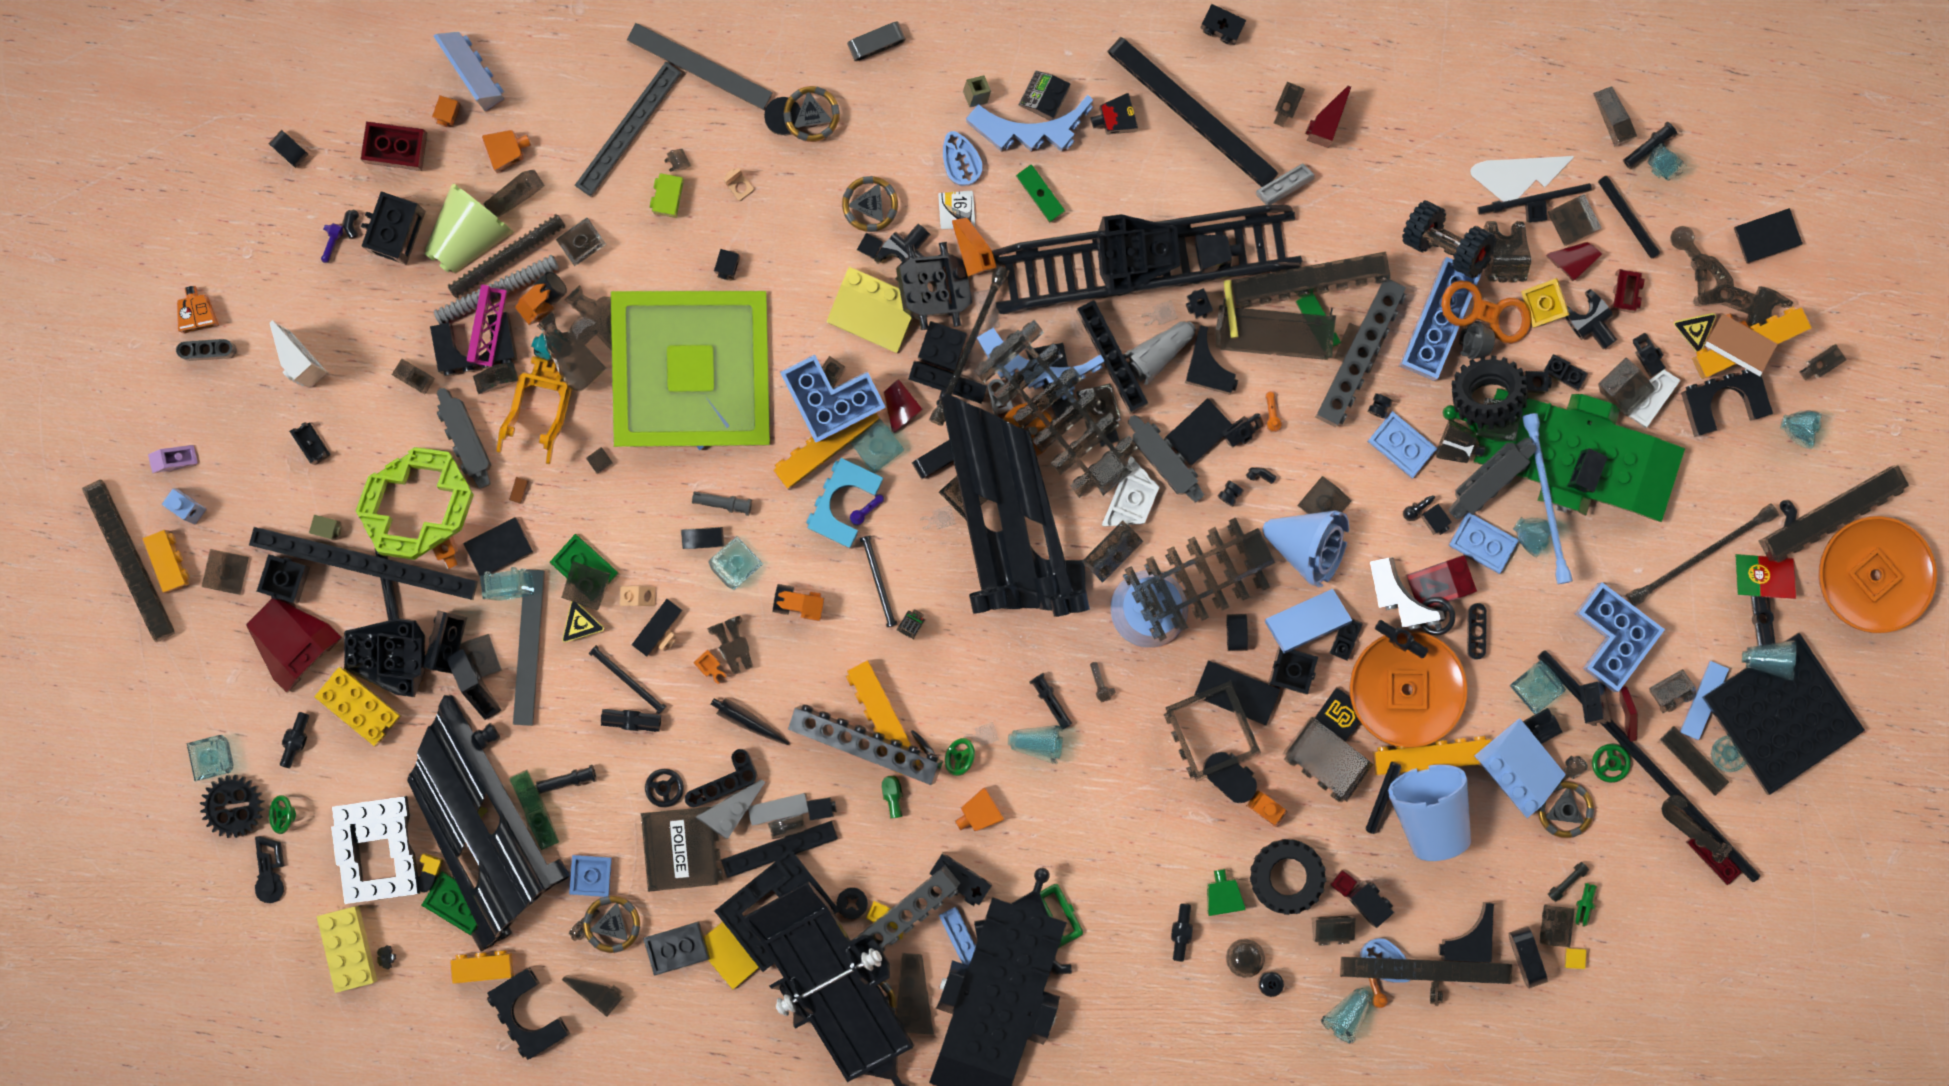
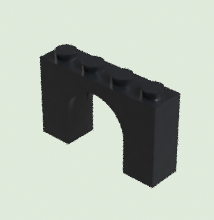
(450, 359)
(1747, 385)
(504, 999)

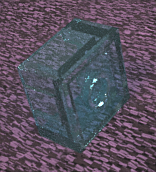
(507, 585)

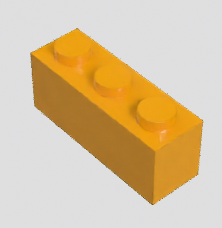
(166, 561)
(481, 967)

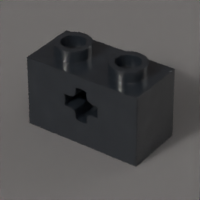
(1213, 20)

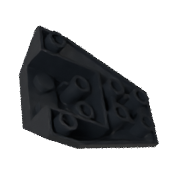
(387, 655)

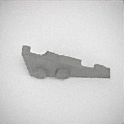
(728, 813)

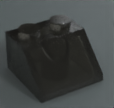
(1626, 387)
(1333, 929)

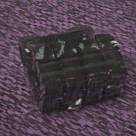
(1511, 255)

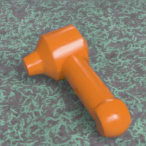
(1274, 422)
(1378, 999)

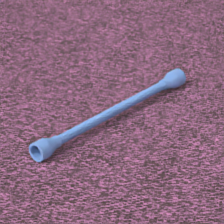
(1563, 573)

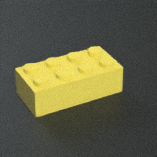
(347, 949)

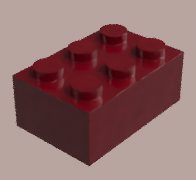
(394, 146)

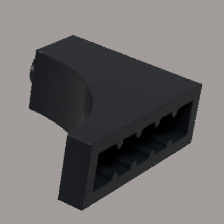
(1205, 371)
(472, 685)
(1474, 944)

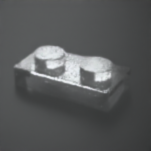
(992, 317)

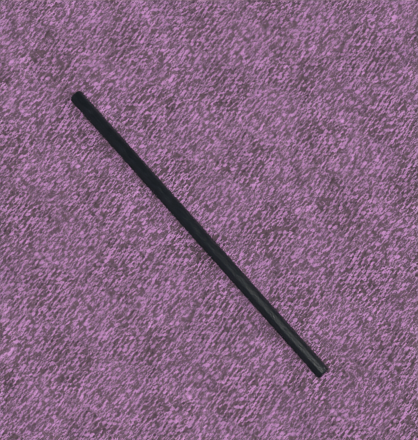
(1653, 770)

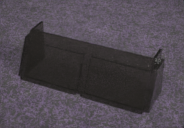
(1277, 333)

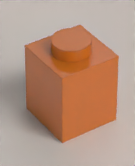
(446, 111)

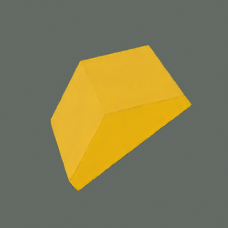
(1545, 303)

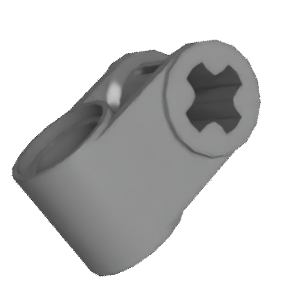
(995, 403)

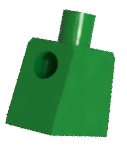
(1223, 895)

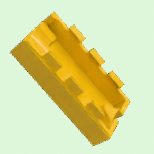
(357, 706)

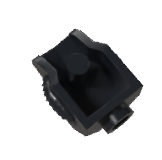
(1200, 308)

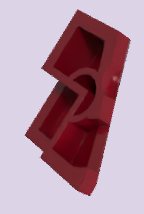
(1574, 259)
(900, 405)

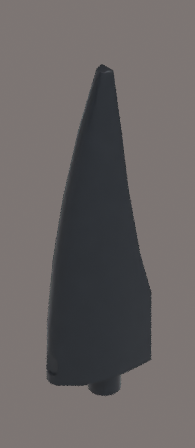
(746, 720)

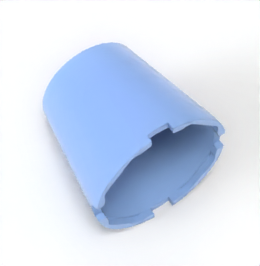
(1129, 620)
(1433, 811)

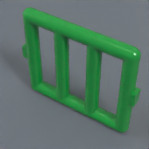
(1068, 910)

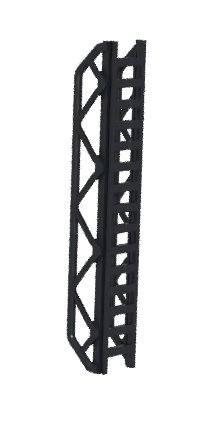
(1028, 252)

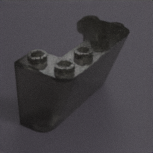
(1327, 759)

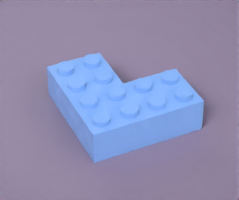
(826, 408)
(1626, 632)

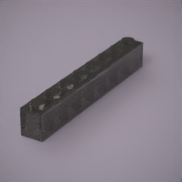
(1311, 279)
(1833, 513)

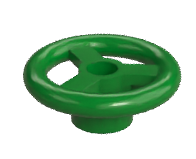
(1610, 756)
(963, 758)
(283, 814)

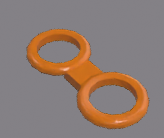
(1485, 311)

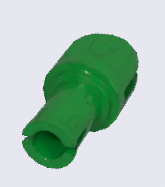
(892, 793)
(1587, 903)

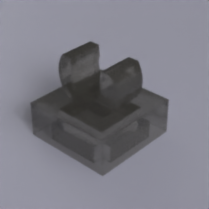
(678, 160)

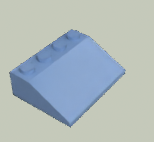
(470, 69)
(1521, 767)

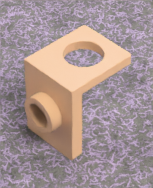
(734, 177)
(635, 596)
(668, 641)

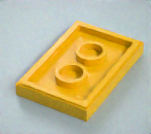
(729, 956)

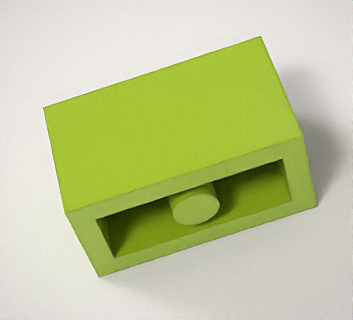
(667, 195)

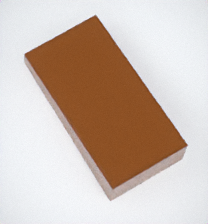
(518, 490)

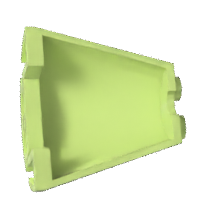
(463, 231)

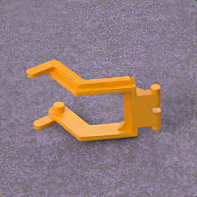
(546, 378)

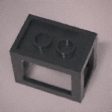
(391, 226)

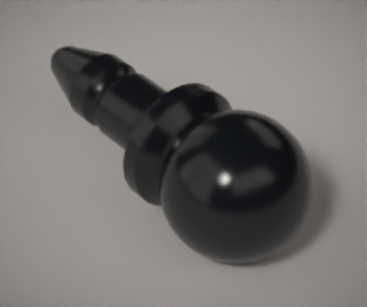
(1411, 513)

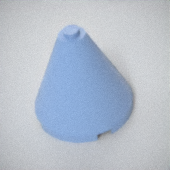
(1310, 543)

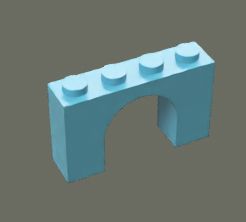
(844, 475)

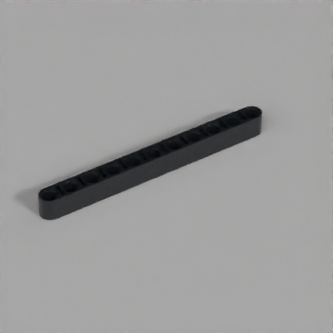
(1192, 112)

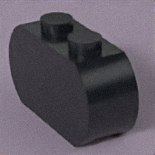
(1233, 782)
(1528, 957)

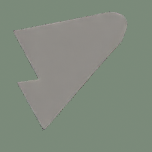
(1513, 177)

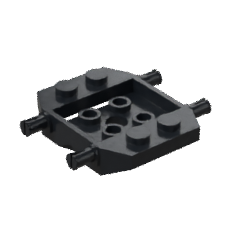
(915, 296)

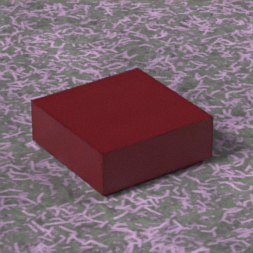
(1343, 883)

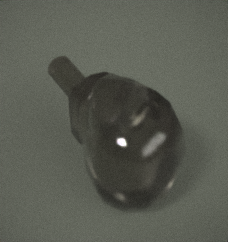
(1575, 767)

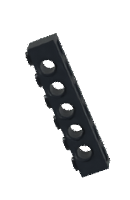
(1112, 356)

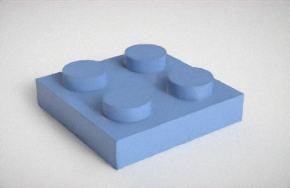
(590, 875)

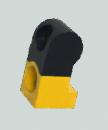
(429, 872)

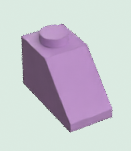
(172, 458)

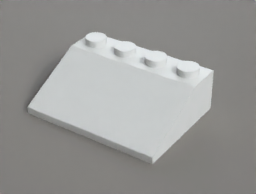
(295, 358)

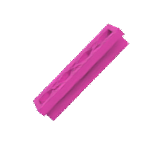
(479, 324)

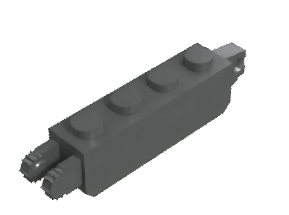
(465, 438)
(1164, 460)
(1492, 477)

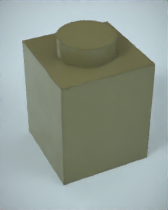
(977, 91)
(325, 527)

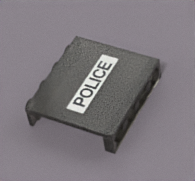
(679, 850)

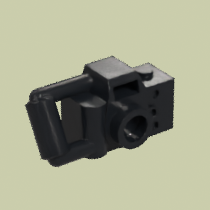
(1648, 355)
(1242, 430)

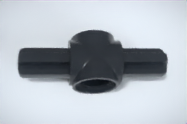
(1410, 644)
(294, 740)
(1181, 932)

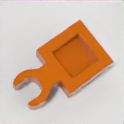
(708, 665)

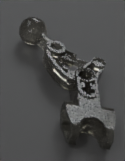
(1757, 306)

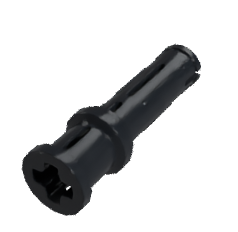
(1645, 149)
(1046, 693)
(575, 778)

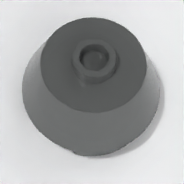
(1477, 340)

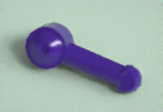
(334, 232)
(857, 517)

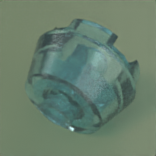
(1665, 163)

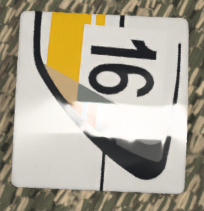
(956, 206)

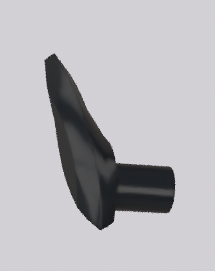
(922, 743)

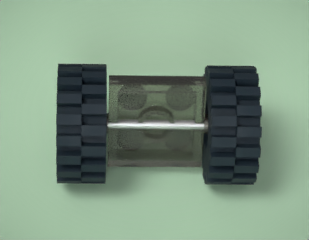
(1427, 230)

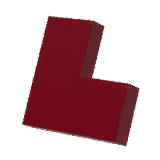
(1630, 712)

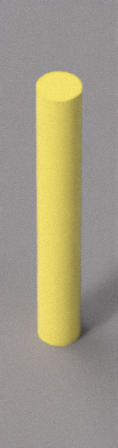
(1230, 309)

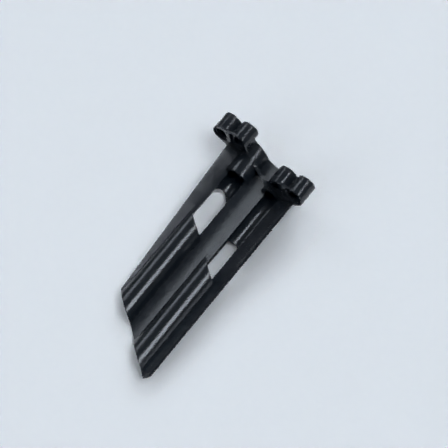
(1003, 467)
(450, 789)

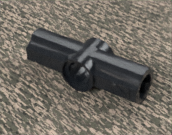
(1765, 631)
(631, 720)

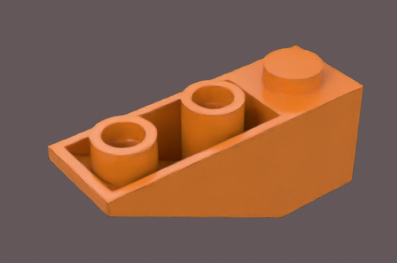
(974, 250)

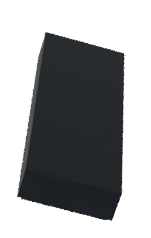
(656, 627)

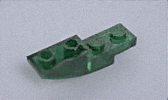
(534, 809)

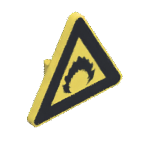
(1696, 329)
(580, 623)

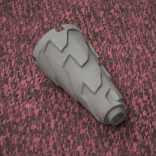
(1152, 355)

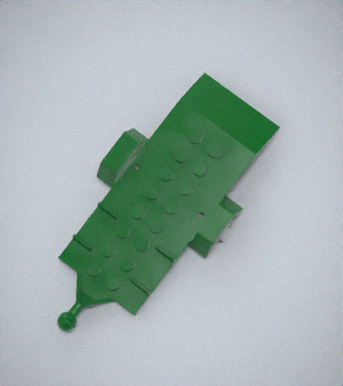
(1637, 469)

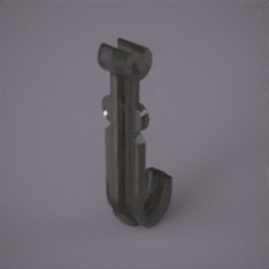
(1692, 829)

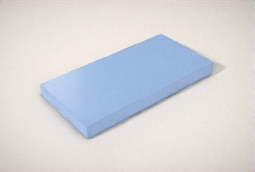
(1308, 621)

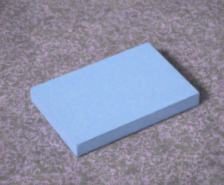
(1402, 444)
(1483, 542)

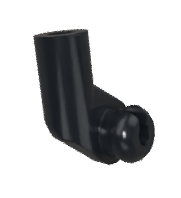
(348, 221)
(1260, 472)
(1789, 511)
(1061, 969)

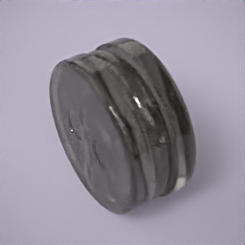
(787, 826)

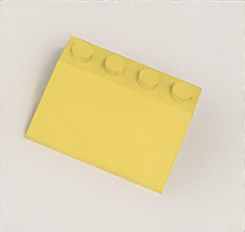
(870, 310)

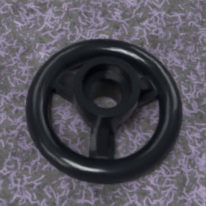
(1447, 607)
(667, 802)

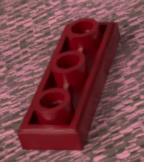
(1726, 870)

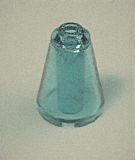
(1773, 659)
(1038, 742)
(1348, 1015)

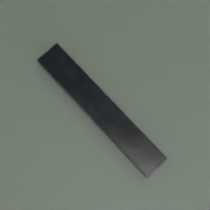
(774, 850)

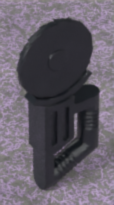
(269, 885)

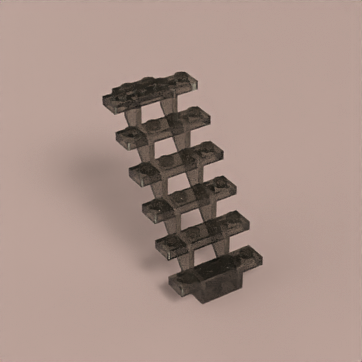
(1112, 466)
(1256, 556)

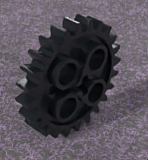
(229, 788)

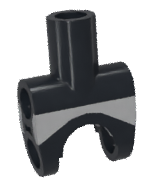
(896, 244)
(1593, 321)

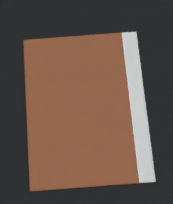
(1741, 344)

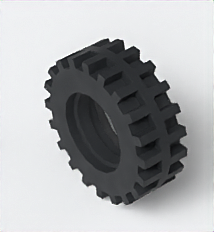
(1485, 373)
(1264, 864)

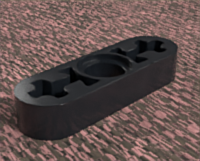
(1483, 617)

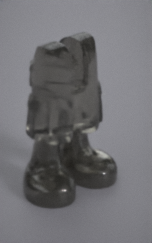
(732, 650)

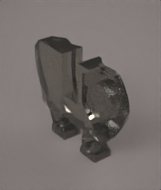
(568, 349)

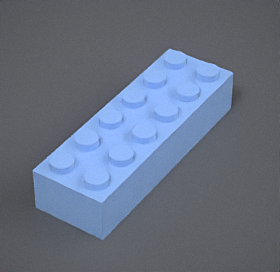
(1433, 332)

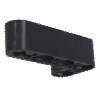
(933, 460)
(720, 783)

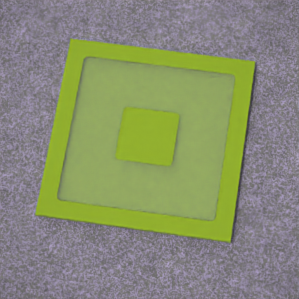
(689, 368)

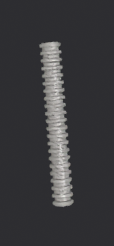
(508, 284)

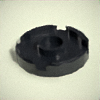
(774, 115)

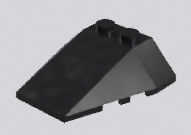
(1134, 251)

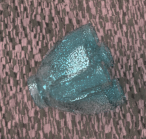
(1802, 427)
(1533, 534)

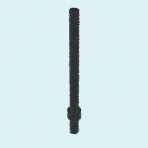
(1498, 206)

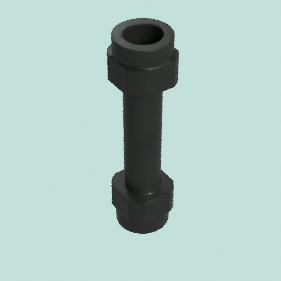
(1580, 870)

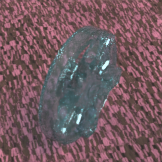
(1728, 753)

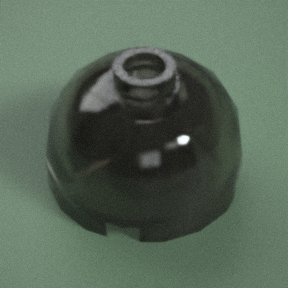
(1245, 958)

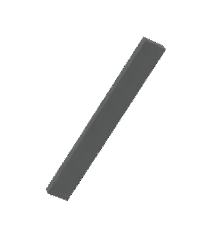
(699, 66)
(628, 129)
(528, 652)

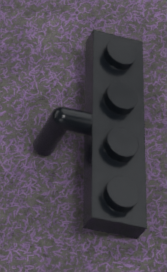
(940, 378)

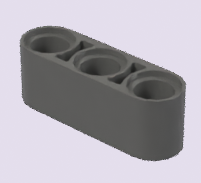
(876, 41)
(197, 350)

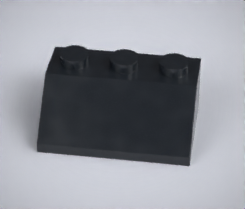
(444, 640)

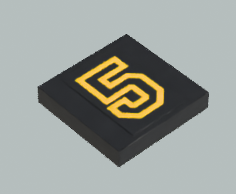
(1338, 715)

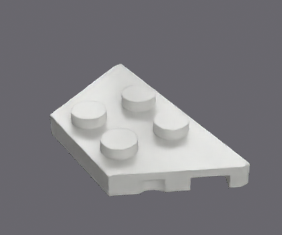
(1132, 498)

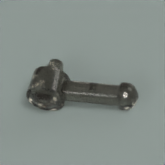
(1103, 692)

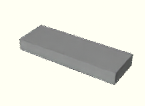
(1285, 184)
(778, 809)

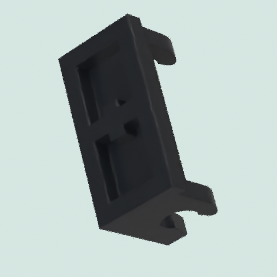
(310, 443)
(1587, 471)
(1594, 703)
(1543, 725)

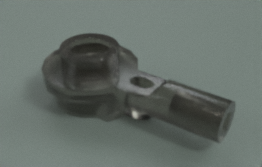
(577, 930)
(1435, 995)

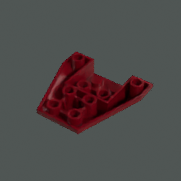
(290, 640)

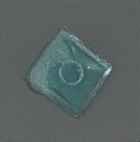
(877, 446)
(734, 563)
(1538, 686)
(210, 757)

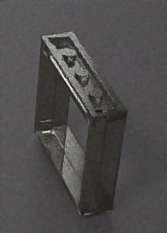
(1241, 718)

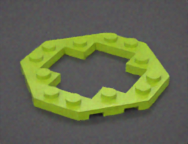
(431, 533)

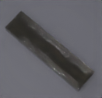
(1694, 760)

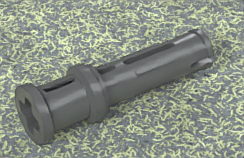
(731, 504)

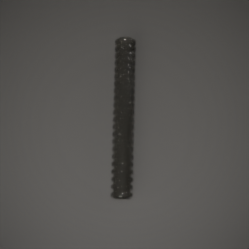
(507, 255)

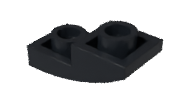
(1565, 372)
(702, 537)
(1345, 640)

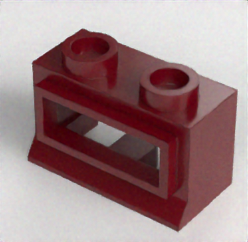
(1619, 291)

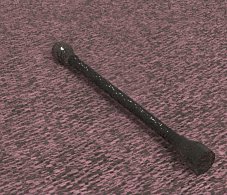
(999, 277)
(1766, 514)

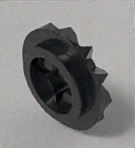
(842, 902)

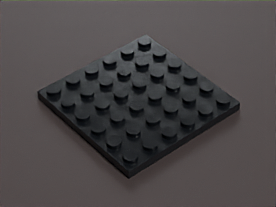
(1782, 722)

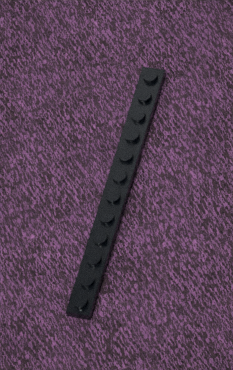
(363, 563)

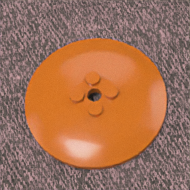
(1904, 568)
(1411, 719)

